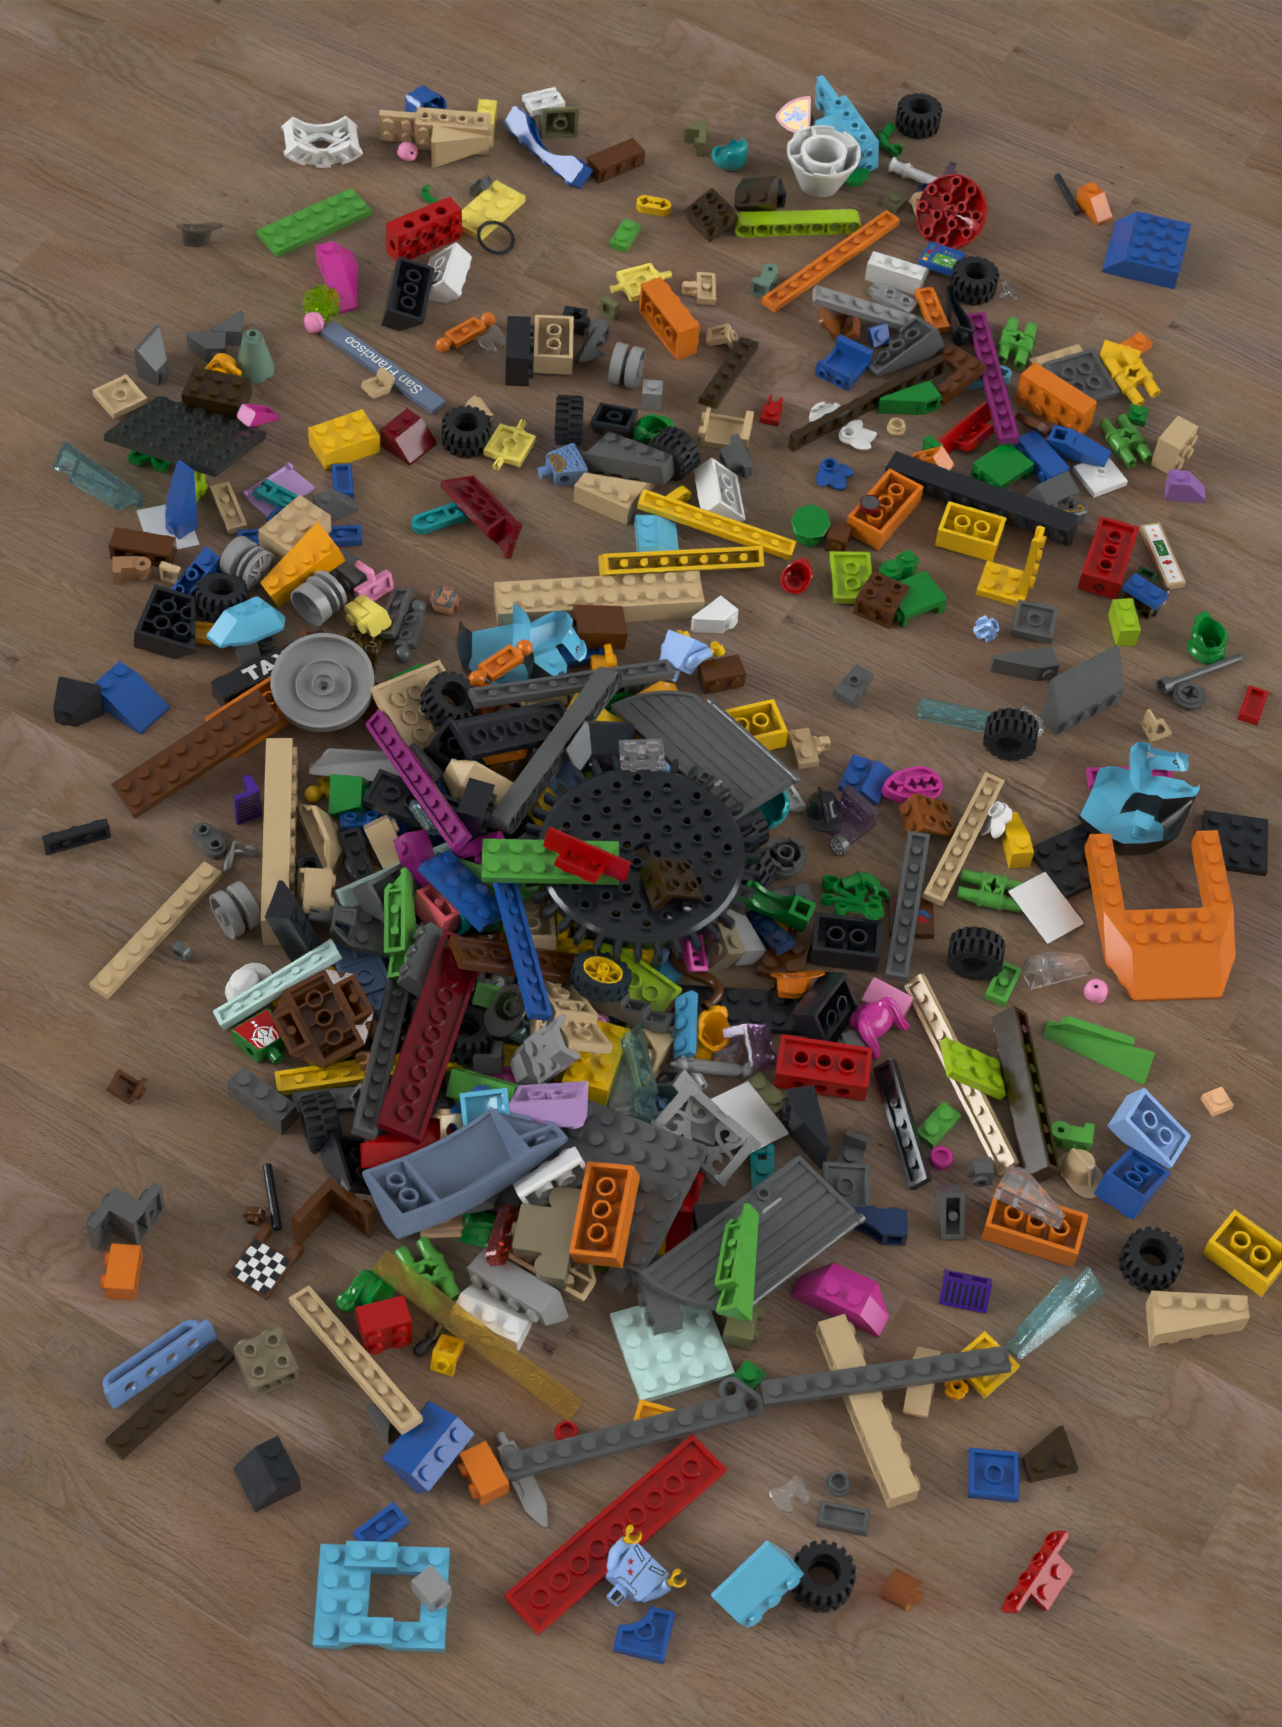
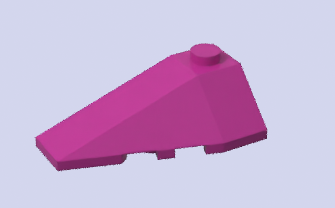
(339, 272)

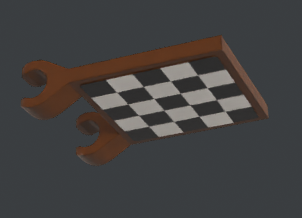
(263, 1266)

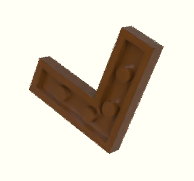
(967, 371)

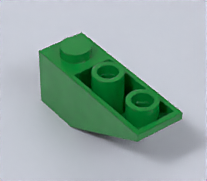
(911, 401)

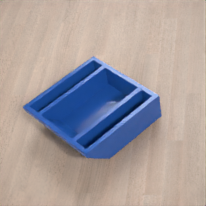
(1147, 249)

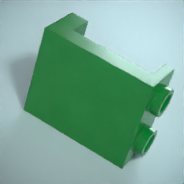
(1002, 466)
(921, 597)

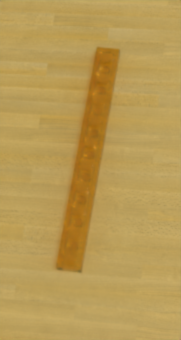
(477, 1335)

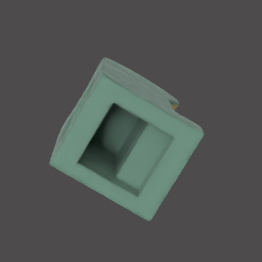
(766, 281)

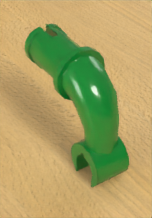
(883, 136)
(864, 879)

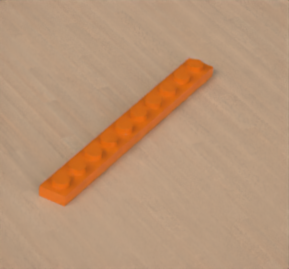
(830, 261)

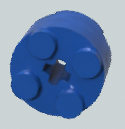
(424, 98)

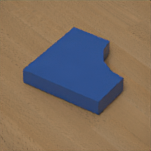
(646, 1638)

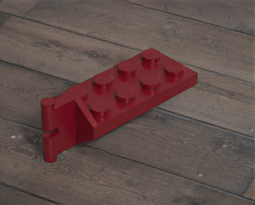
(484, 511)

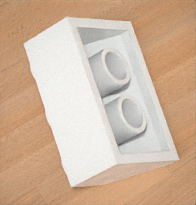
(449, 273)
(895, 273)
(719, 490)
(562, 1171)
(496, 1315)

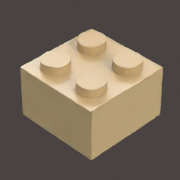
(1175, 445)
(381, 836)
(315, 888)

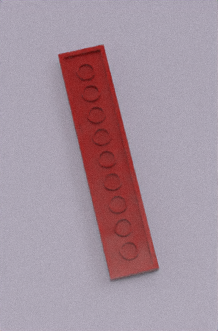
(584, 1557)

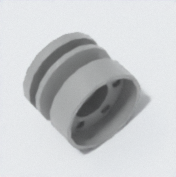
(247, 561)
(318, 598)

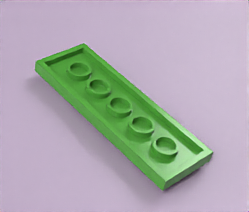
(314, 222)
(532, 863)

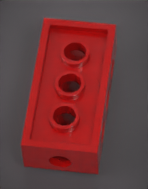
(424, 229)
(1110, 536)
(829, 1066)

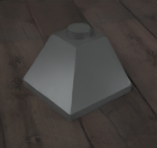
(151, 358)

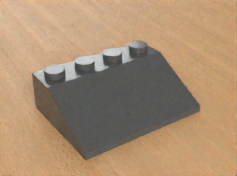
(1084, 691)

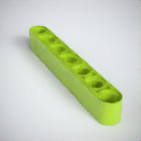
(797, 223)

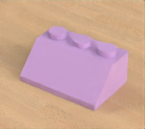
(555, 1102)

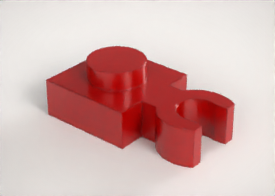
(771, 412)

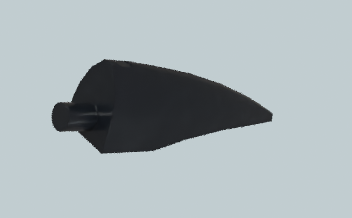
(960, 324)

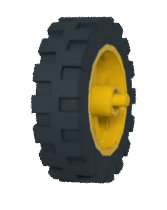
(600, 976)

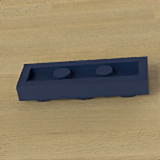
(770, 933)

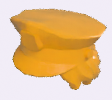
(710, 1032)

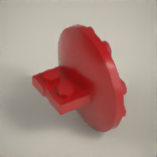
(952, 211)

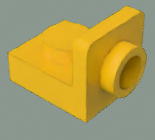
(446, 1354)

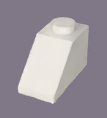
(715, 617)

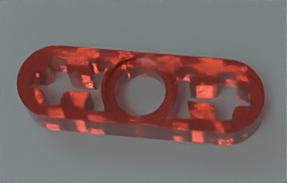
(501, 1239)

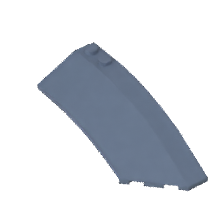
(460, 1170)

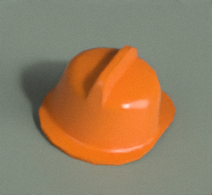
(795, 984)

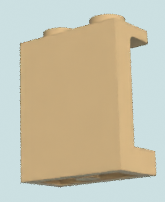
(719, 428)

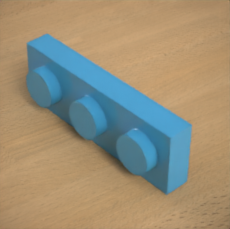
(685, 1025)

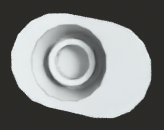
(246, 978)

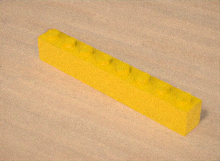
(681, 560)

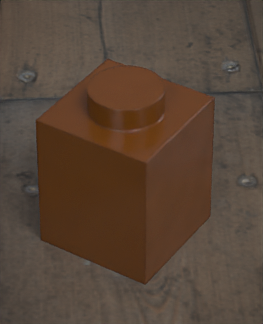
(838, 537)

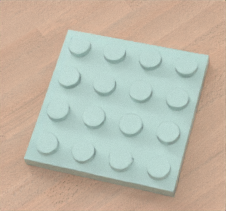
(674, 1359)

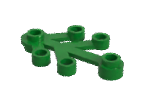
(847, 902)

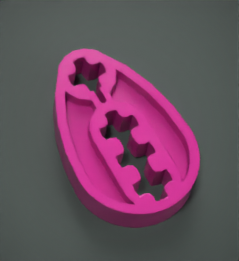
(912, 776)

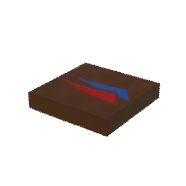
(925, 918)

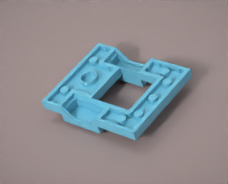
(345, 1593)

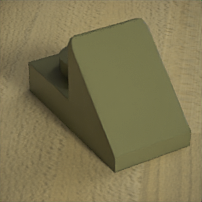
(697, 134)

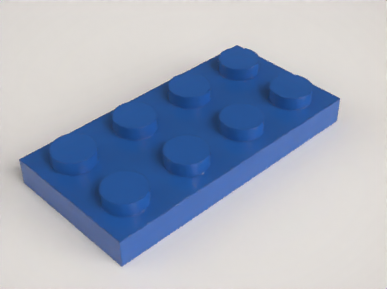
(462, 889)

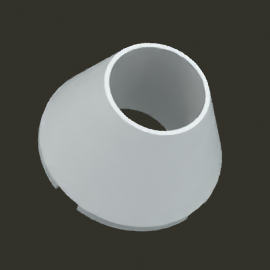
(822, 159)

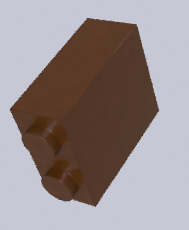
(600, 625)

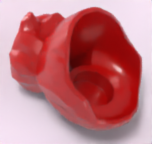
(796, 576)

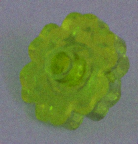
(322, 301)

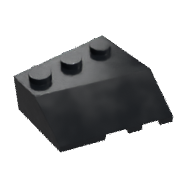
(167, 624)

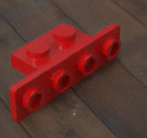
(969, 431)
(583, 858)
(1042, 1578)

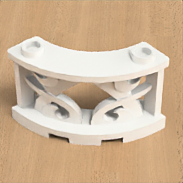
(300, 135)

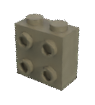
(725, 951)
(266, 1362)

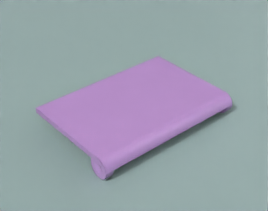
(285, 477)

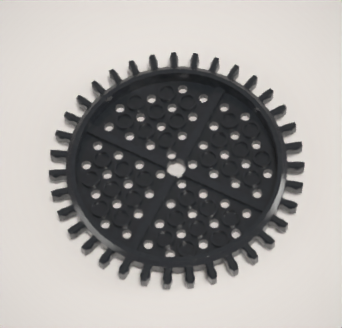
(694, 801)

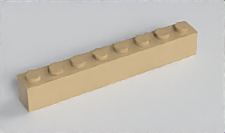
(869, 1416)

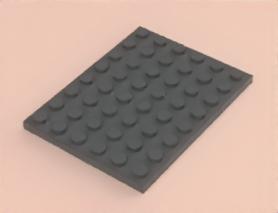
(661, 1158)

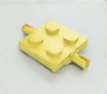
(632, 278)
(509, 445)

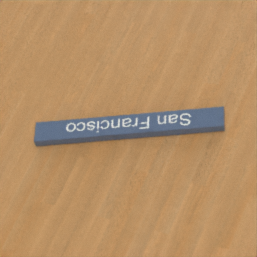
(374, 360)

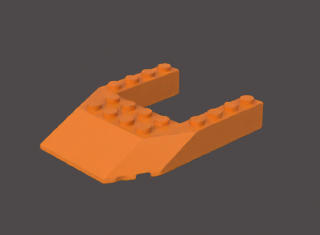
(1166, 950)

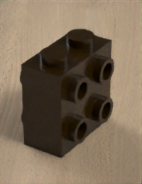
(710, 215)

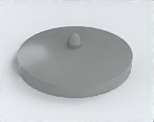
(322, 682)

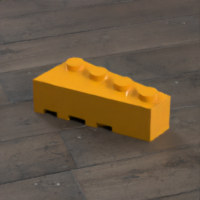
(311, 553)

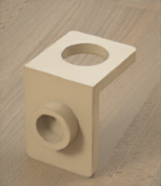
(1150, 726)
(446, 1118)

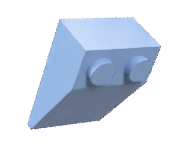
(1149, 1128)

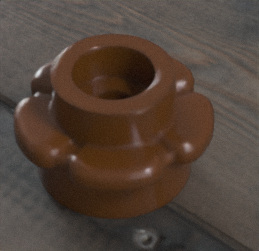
(254, 1215)

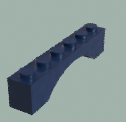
(884, 1225)

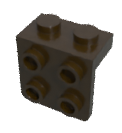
(371, 645)
(668, 879)

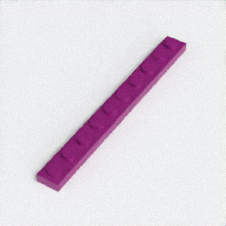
(993, 380)
(418, 781)

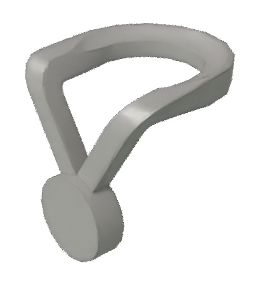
(249, 850)

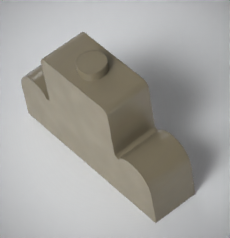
(546, 1235)

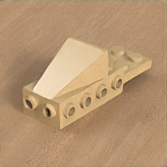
(444, 132)
(580, 1027)

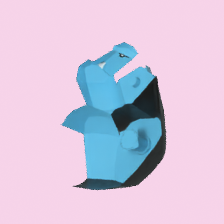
(543, 634)
(1140, 808)

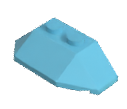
(654, 533)
(246, 623)

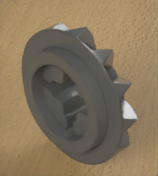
(1181, 691)

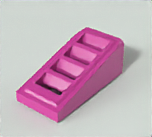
(256, 414)
(700, 957)

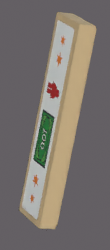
(1162, 556)

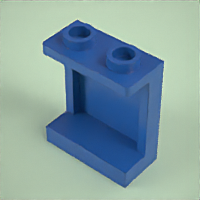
(844, 363)

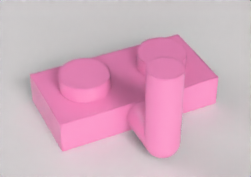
(376, 585)

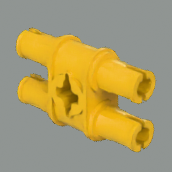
(1129, 384)

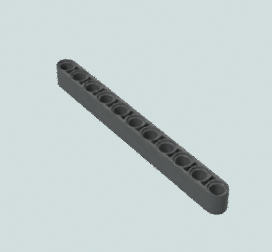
(549, 757)

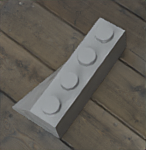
(519, 1290)

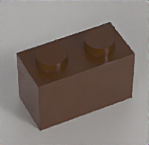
(721, 674)

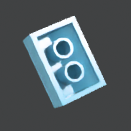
(758, 1584)

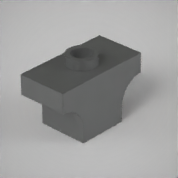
(736, 457)
(853, 686)

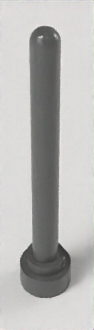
(1166, 685)

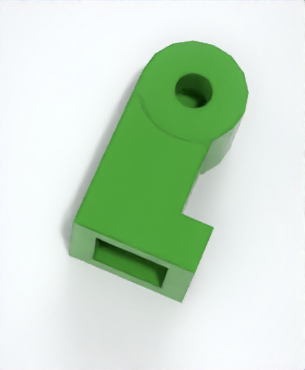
(1073, 1136)

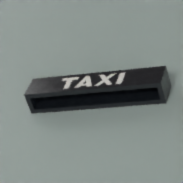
(243, 678)

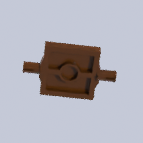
(787, 962)

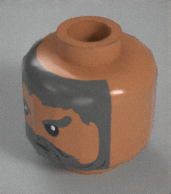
(445, 600)

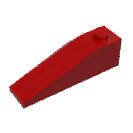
(391, 1147)

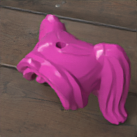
(874, 1021)

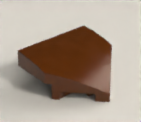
(1039, 424)

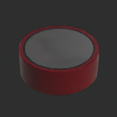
(869, 504)

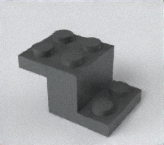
(125, 1216)

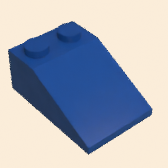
(131, 698)
(1131, 1183)

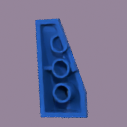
(181, 502)

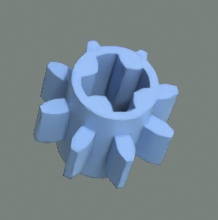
(986, 628)

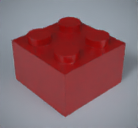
(384, 1325)

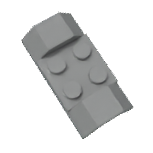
(542, 1055)

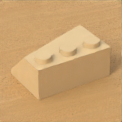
(610, 495)

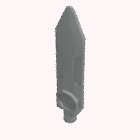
(526, 1487)

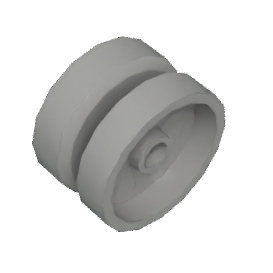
(626, 365)
(235, 910)

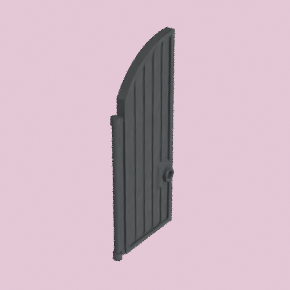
(712, 741)
(796, 1224)

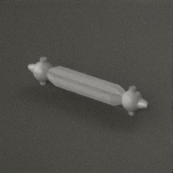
(714, 1067)

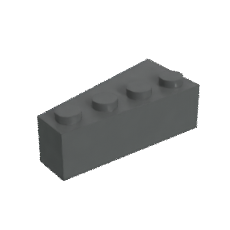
(630, 459)

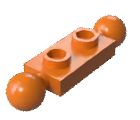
(465, 332)
(501, 663)

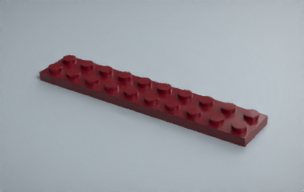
(427, 1045)

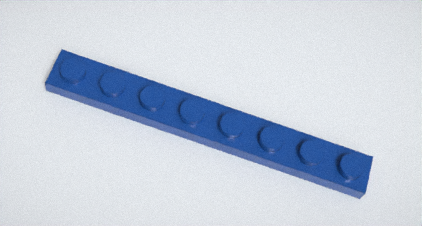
(523, 951)

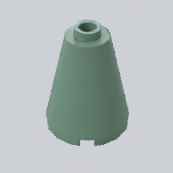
(254, 357)

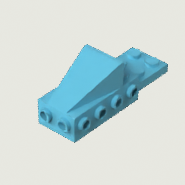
(843, 116)

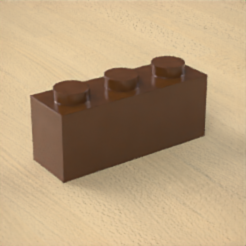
(616, 160)
(144, 544)

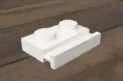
(542, 99)

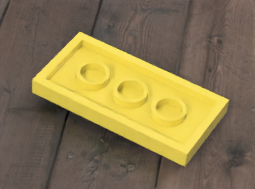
(491, 205)

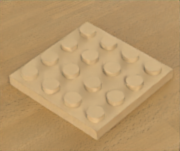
(400, 703)

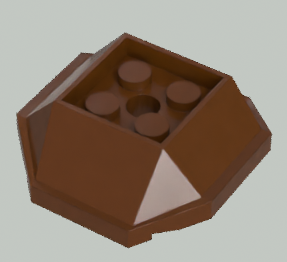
(321, 997)

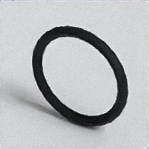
(490, 250)

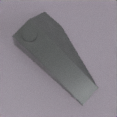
(914, 343)
(372, 893)

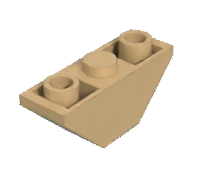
(658, 1046)
(919, 1397)

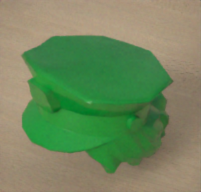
(649, 427)
(810, 524)
(1207, 639)
(477, 1229)
(364, 1290)

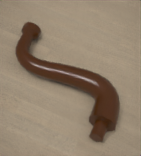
(702, 977)

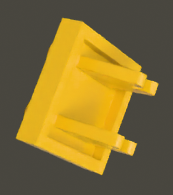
(987, 1384)

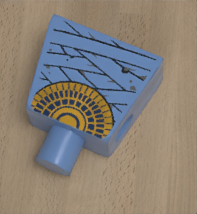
(563, 466)

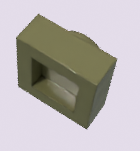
(894, 202)
(609, 307)

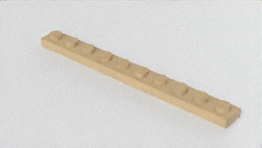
(973, 1101)

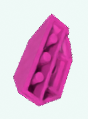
(841, 1292)

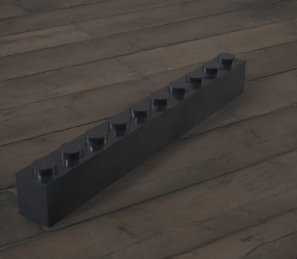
(970, 492)

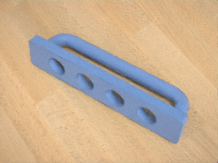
(116, 1392)

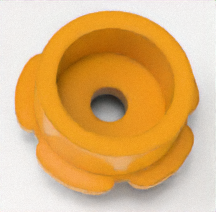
(956, 1394)

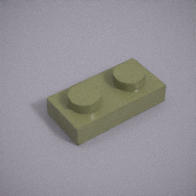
(767, 1092)

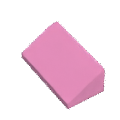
(880, 989)

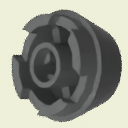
(787, 856)

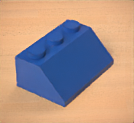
(428, 1448)

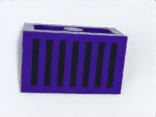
(247, 804)
(965, 1291)

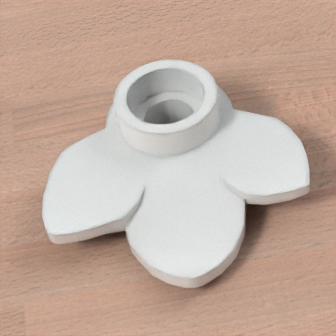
(856, 435)
(998, 816)

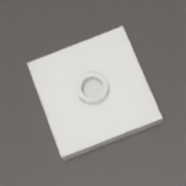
(1099, 479)

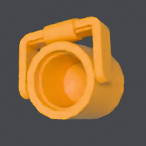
(224, 363)
(607, 660)

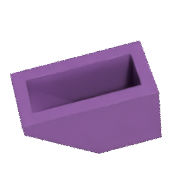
(1184, 487)

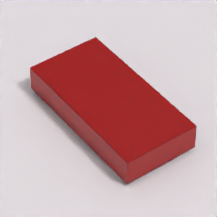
(1253, 705)

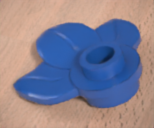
(833, 474)

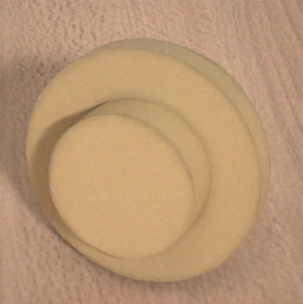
(896, 427)

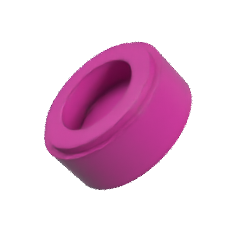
(941, 1158)

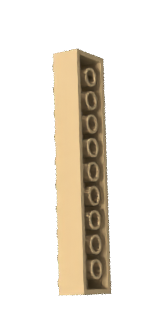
(641, 595)
(279, 824)

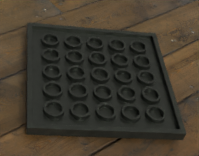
(186, 434)

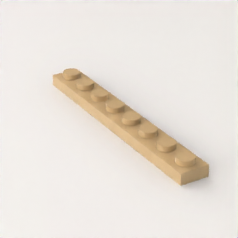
(963, 839)
(155, 930)
(356, 1360)

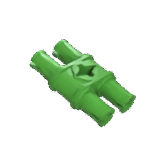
(1016, 343)
(1126, 441)
(983, 896)
(433, 1264)

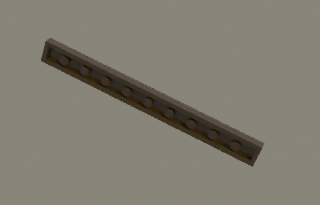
(863, 404)

